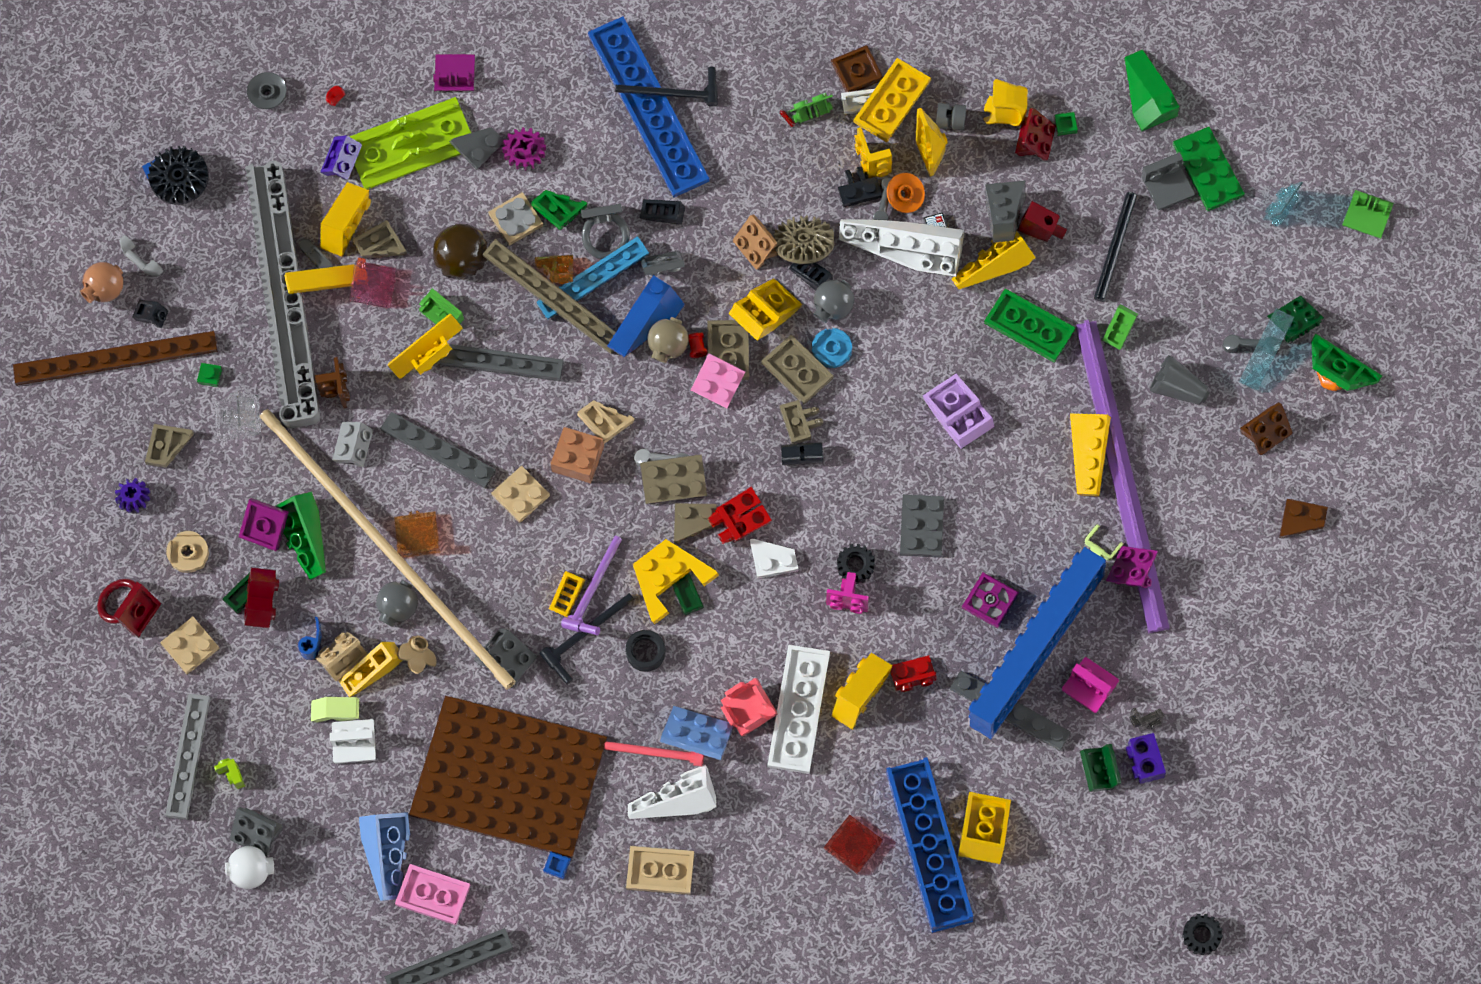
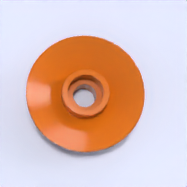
(913, 191)

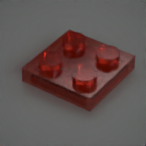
(853, 844)

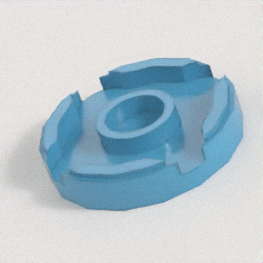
(834, 353)

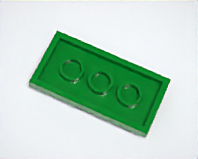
(1208, 169)
(1029, 325)

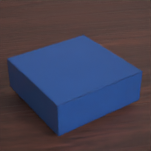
(556, 865)

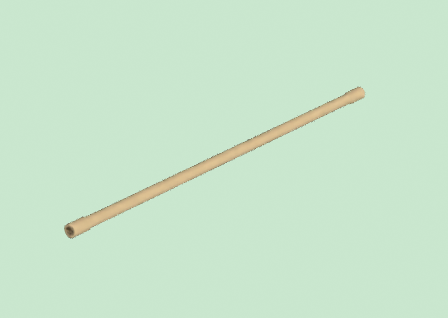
(498, 671)

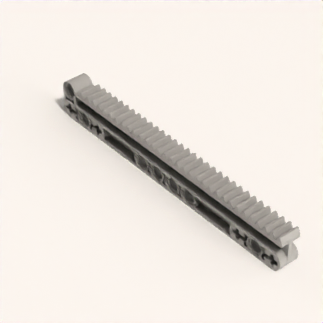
(288, 338)

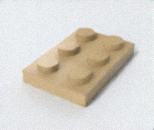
(660, 870)

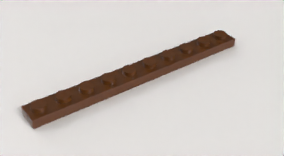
(115, 358)

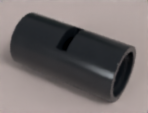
(802, 453)

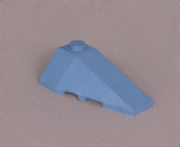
(384, 843)

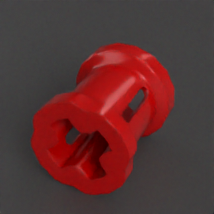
(696, 345)

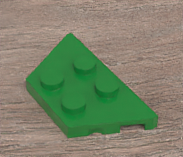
(1340, 366)

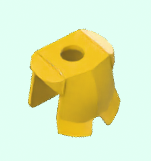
(1007, 104)

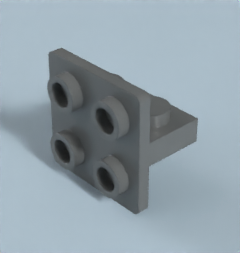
(254, 830)

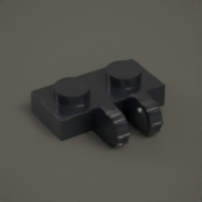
(859, 191)

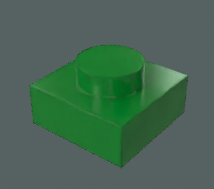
(1065, 123)
(209, 374)

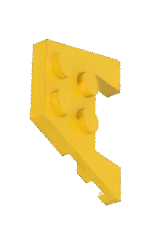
(662, 569)

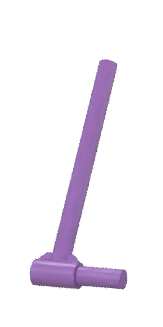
(575, 621)

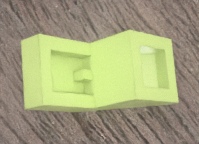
(335, 708)

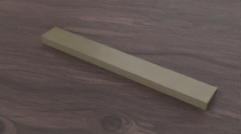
(550, 294)

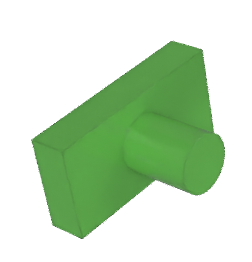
(1120, 327)

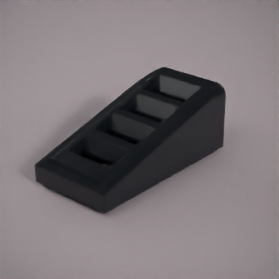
(677, 218)
(806, 277)

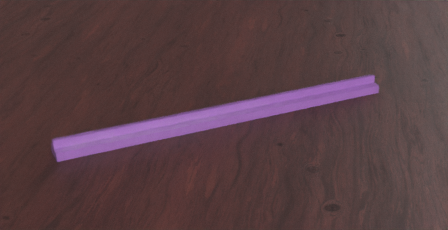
(1120, 469)

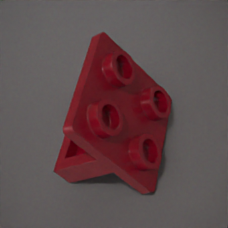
(1035, 135)

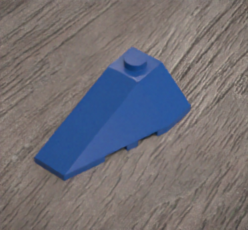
(655, 303)

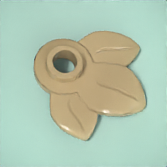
(417, 654)

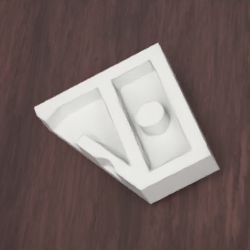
(772, 559)

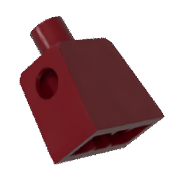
(1041, 223)

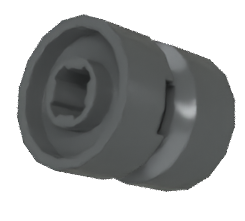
(958, 116)

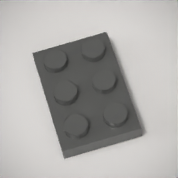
(922, 526)

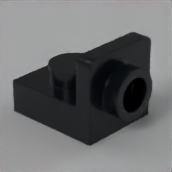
(150, 312)

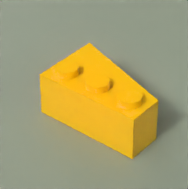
(860, 689)

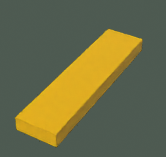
(319, 279)

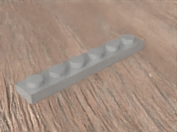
(187, 756)

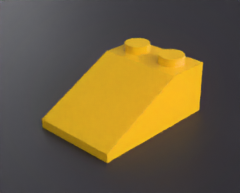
(984, 828)

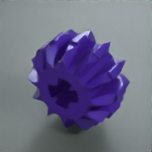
(140, 495)

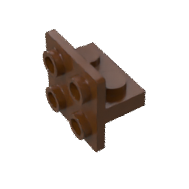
(334, 383)
(1268, 428)

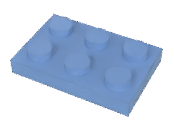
(696, 732)

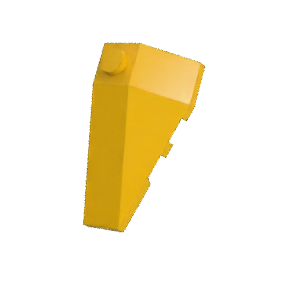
(929, 141)
(996, 261)

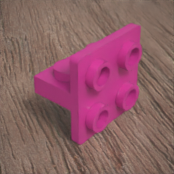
(846, 598)
(1090, 684)

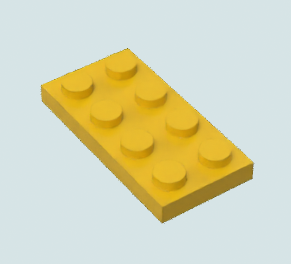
(892, 100)

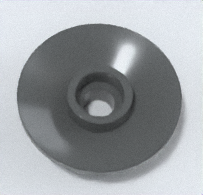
(266, 82)

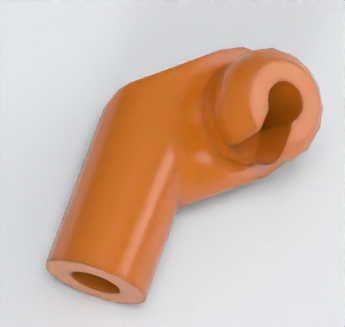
(1328, 384)

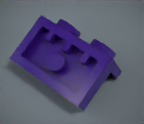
(341, 157)

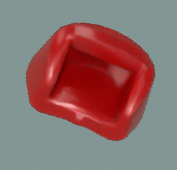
(334, 95)

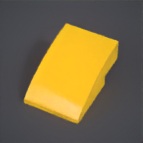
(765, 308)

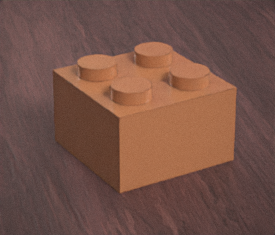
(577, 455)

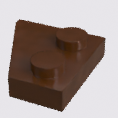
(1302, 517)

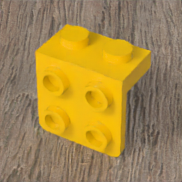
(874, 164)

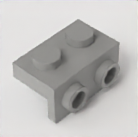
(352, 443)

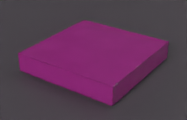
(263, 524)

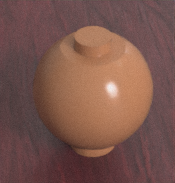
(102, 282)

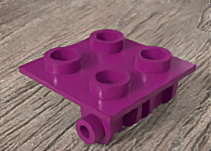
(454, 72)
(1132, 567)

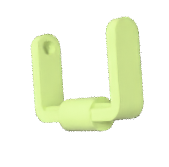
(1097, 549)

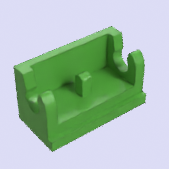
(437, 307)

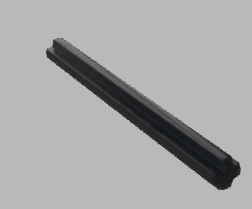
(1115, 246)

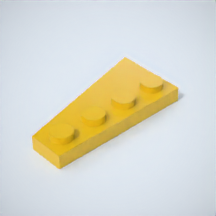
(1089, 450)

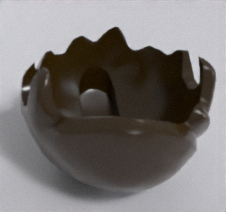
(460, 251)

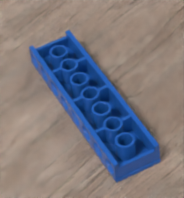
(929, 845)

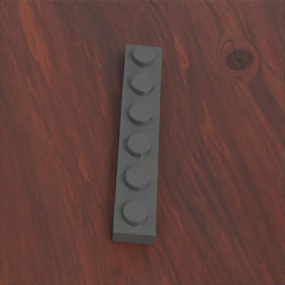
(504, 362)
(438, 450)
(1019, 716)
(453, 960)

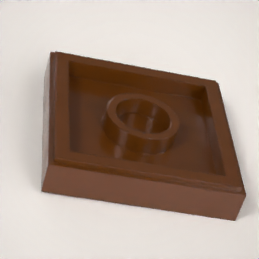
(857, 69)

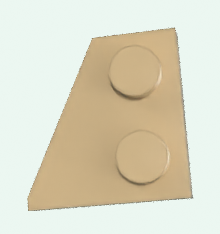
(604, 420)

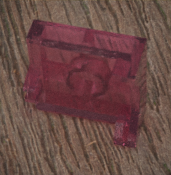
(372, 284)

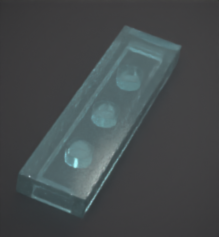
(1266, 349)

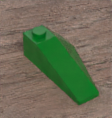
(1149, 94)
(305, 533)

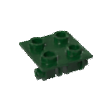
(1304, 318)

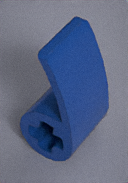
(306, 641)

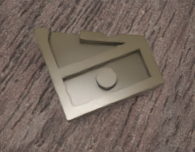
(379, 242)
(166, 444)
(691, 519)

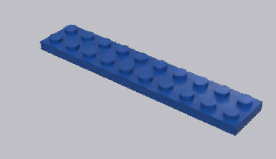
(650, 113)

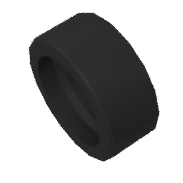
(645, 666)

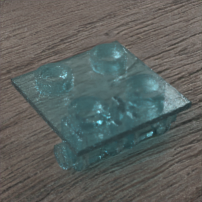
(1283, 204)

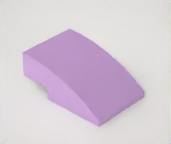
(958, 411)

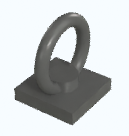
(603, 215)

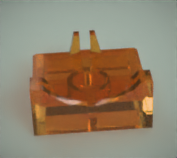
(417, 534)

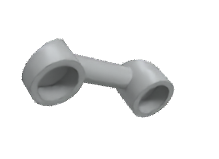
(151, 268)
(644, 455)

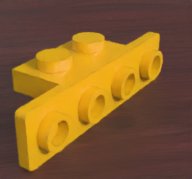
(426, 349)

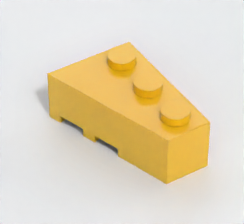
(343, 218)

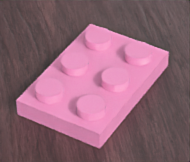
(432, 894)

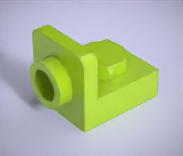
(234, 775)

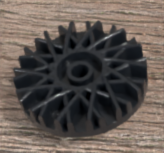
(176, 163)

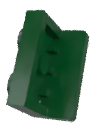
(1100, 768)

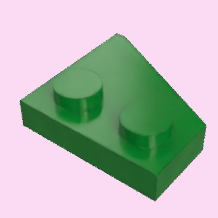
(558, 208)

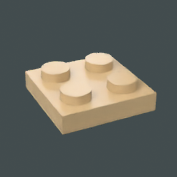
(520, 494)
(189, 645)

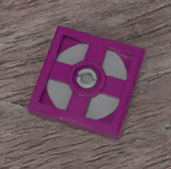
(990, 600)

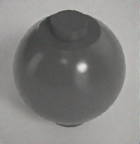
(833, 300)
(396, 602)

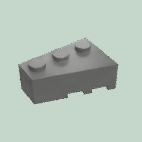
(1004, 208)

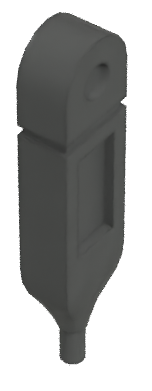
(314, 254)

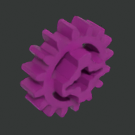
(522, 157)

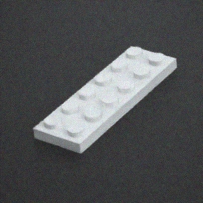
(798, 709)

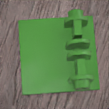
(801, 107)
(1367, 214)

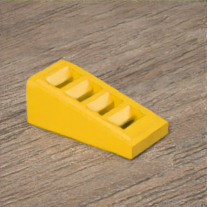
(577, 590)

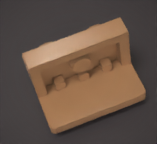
(755, 242)

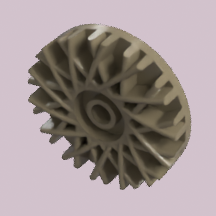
(804, 240)

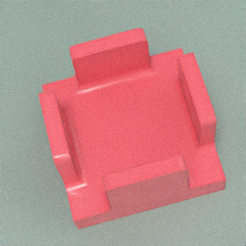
(747, 706)

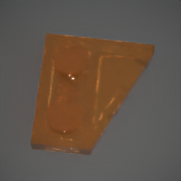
(556, 268)

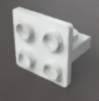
(353, 741)

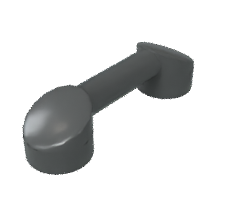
(881, 213)
(1233, 342)

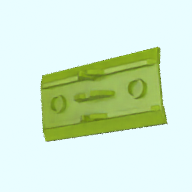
(409, 143)

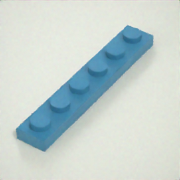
(600, 273)

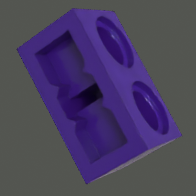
(1151, 758)

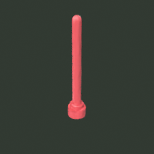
(695, 758)

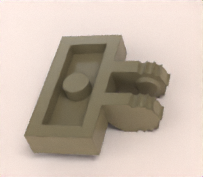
(796, 423)

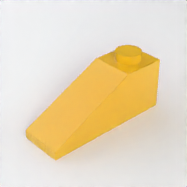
(371, 668)

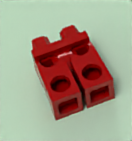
(735, 521)

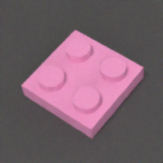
(718, 380)

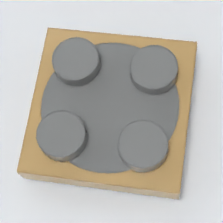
(515, 218)

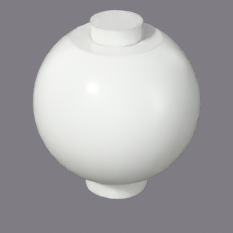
(249, 867)

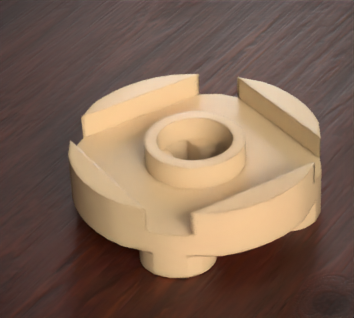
(191, 563)

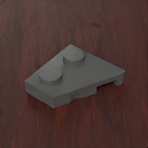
(477, 146)

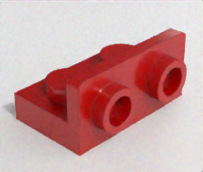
(913, 673)

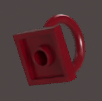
(135, 609)

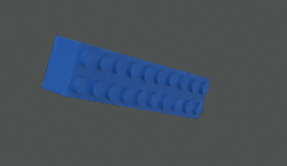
(1037, 642)

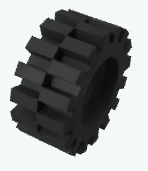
(860, 552)
(1202, 921)

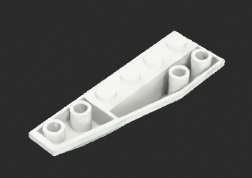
(907, 243)

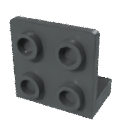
(1167, 181)
(509, 653)

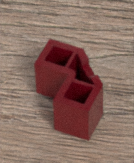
(259, 604)

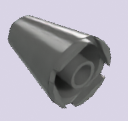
(1178, 383)

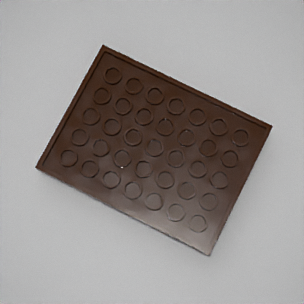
(508, 776)

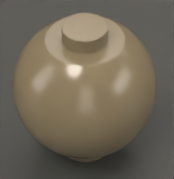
(667, 339)

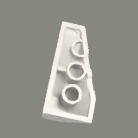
(685, 797)

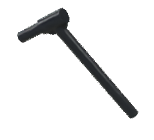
(709, 94)
(552, 655)

